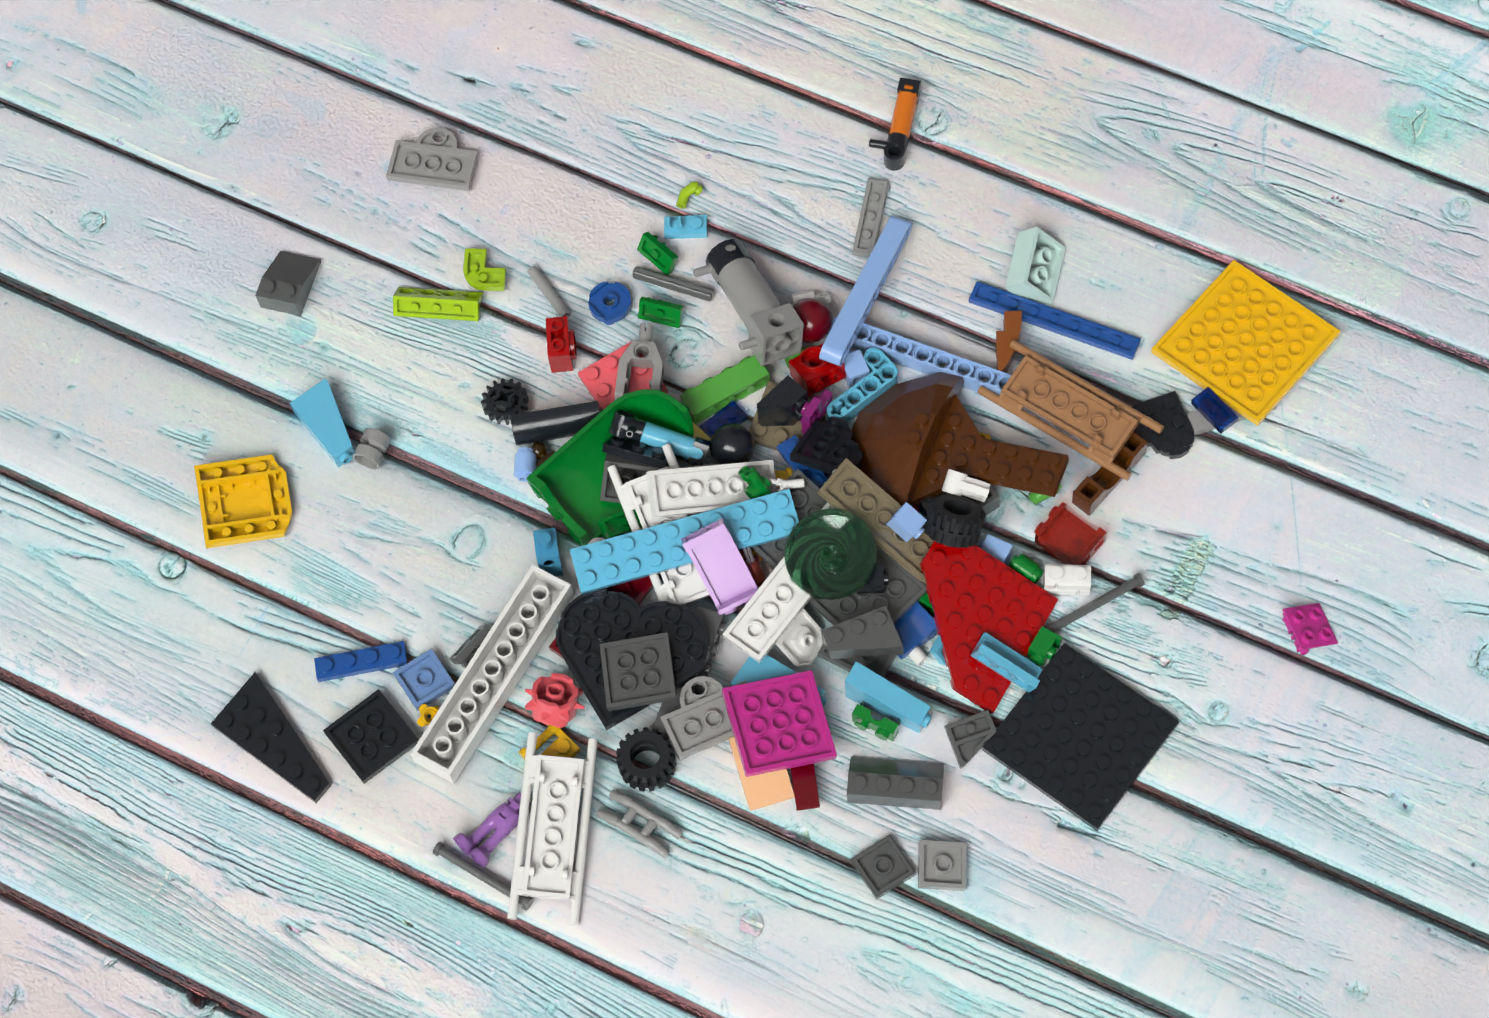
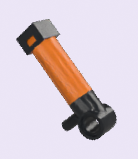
(901, 124)

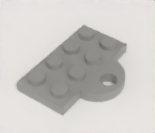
(433, 162)
(700, 720)

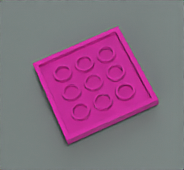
(779, 723)

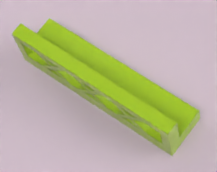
(437, 303)

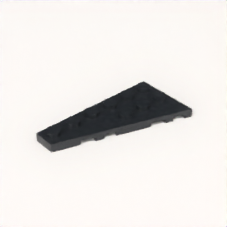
(262, 730)

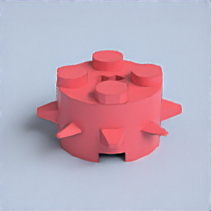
(554, 700)

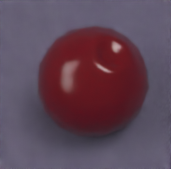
(816, 319)

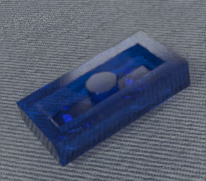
(1214, 410)
(729, 414)

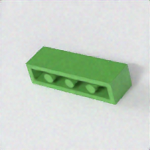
(729, 385)

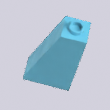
(322, 418)
(766, 669)
(886, 698)

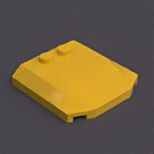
(243, 500)

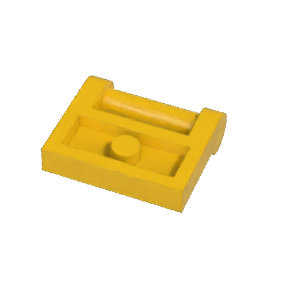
(560, 747)

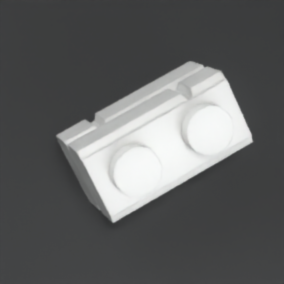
(1067, 579)

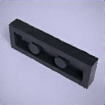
(635, 451)

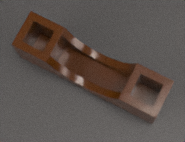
(1098, 486)

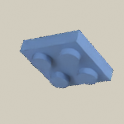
(424, 679)

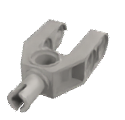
(631, 359)

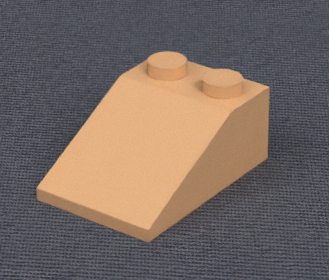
(763, 788)

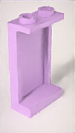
(720, 566)

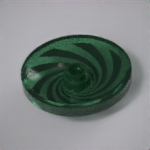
(830, 554)

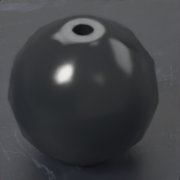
(732, 444)

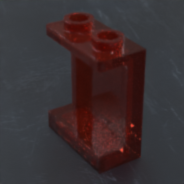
(1068, 537)

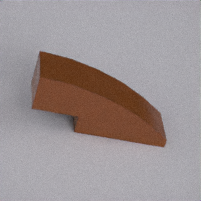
(1012, 331)

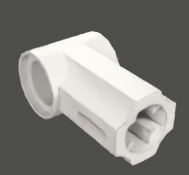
(960, 484)

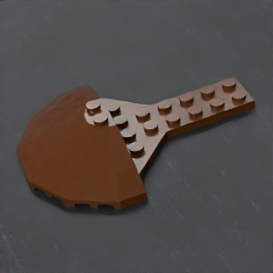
(924, 430)

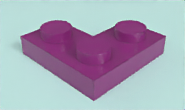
(815, 409)

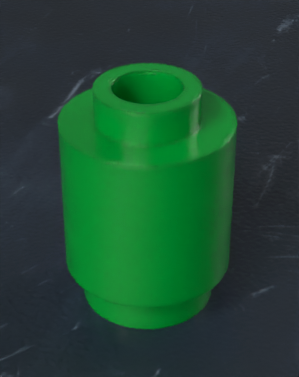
(1027, 567)

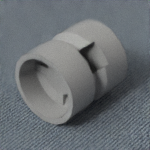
(371, 448)

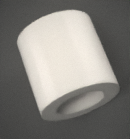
(918, 656)

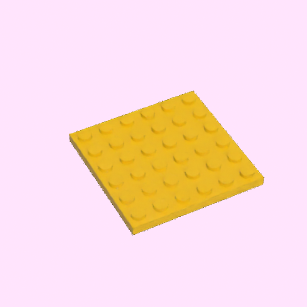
(1245, 342)

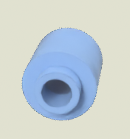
(524, 463)

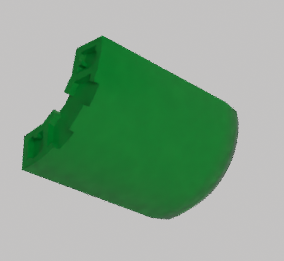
(574, 474)

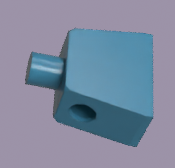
(548, 548)

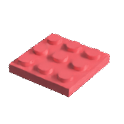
(602, 375)

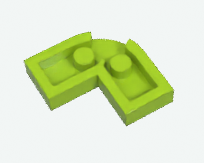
(478, 275)

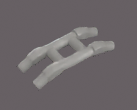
(642, 836)

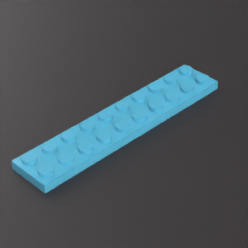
(661, 546)

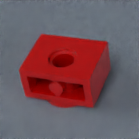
(560, 344)
(813, 372)

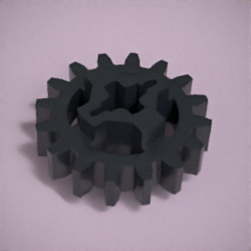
(508, 392)

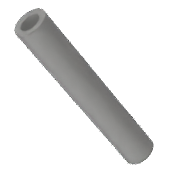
(548, 292)

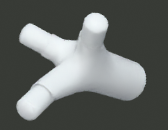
(788, 484)

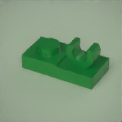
(657, 253)
(660, 312)
(616, 525)

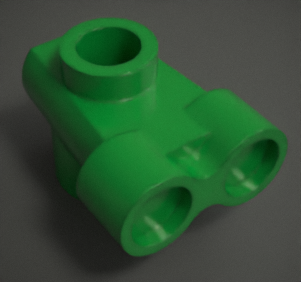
(757, 484)

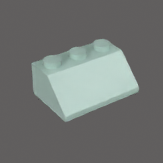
(1035, 266)

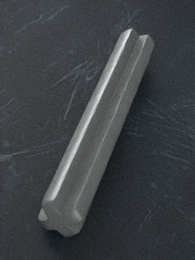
(673, 283)

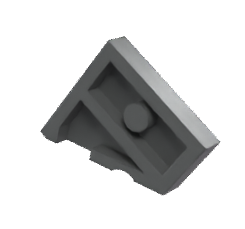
(969, 735)

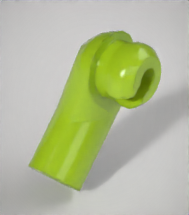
(692, 188)

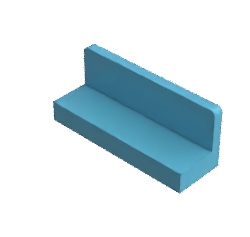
(1007, 662)

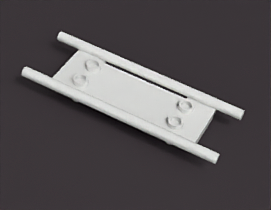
(680, 584)
(552, 828)

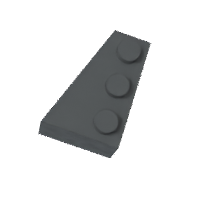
(863, 636)

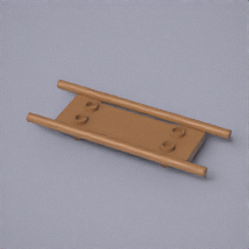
(1071, 406)

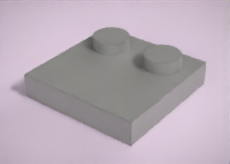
(942, 865)

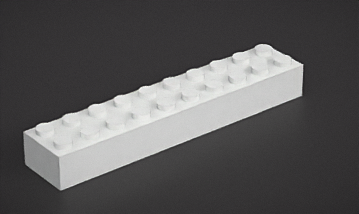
(492, 674)

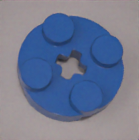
(610, 291)

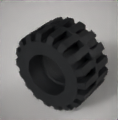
(954, 521)
(642, 742)

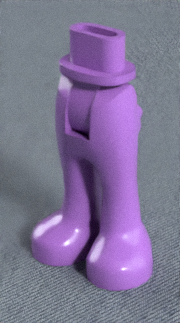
(502, 819)

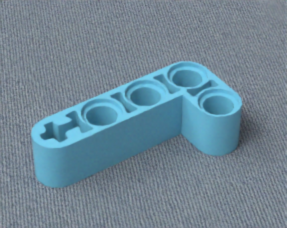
(858, 392)

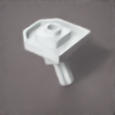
(801, 640)

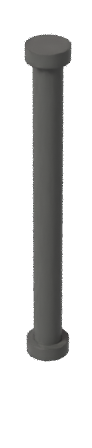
(1136, 581)
(439, 849)

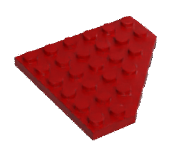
(978, 596)

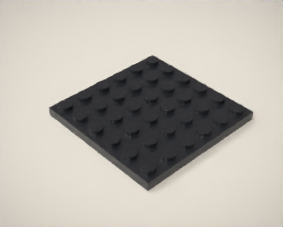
(1080, 736)

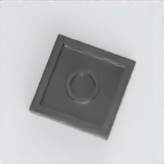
(883, 867)

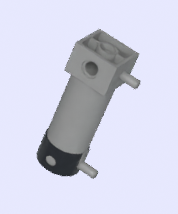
(772, 327)

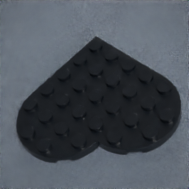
(614, 616)

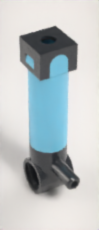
(629, 427)

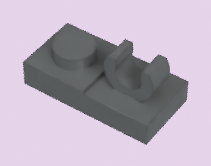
(464, 651)

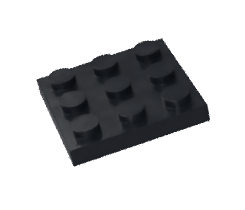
(371, 736)

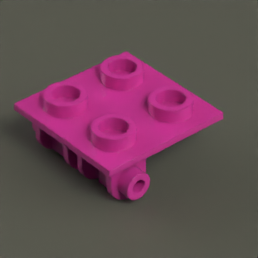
(1308, 627)

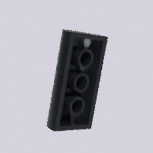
(552, 422)

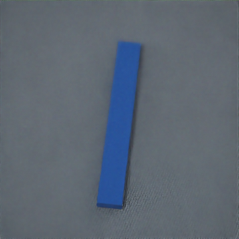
(1056, 320)

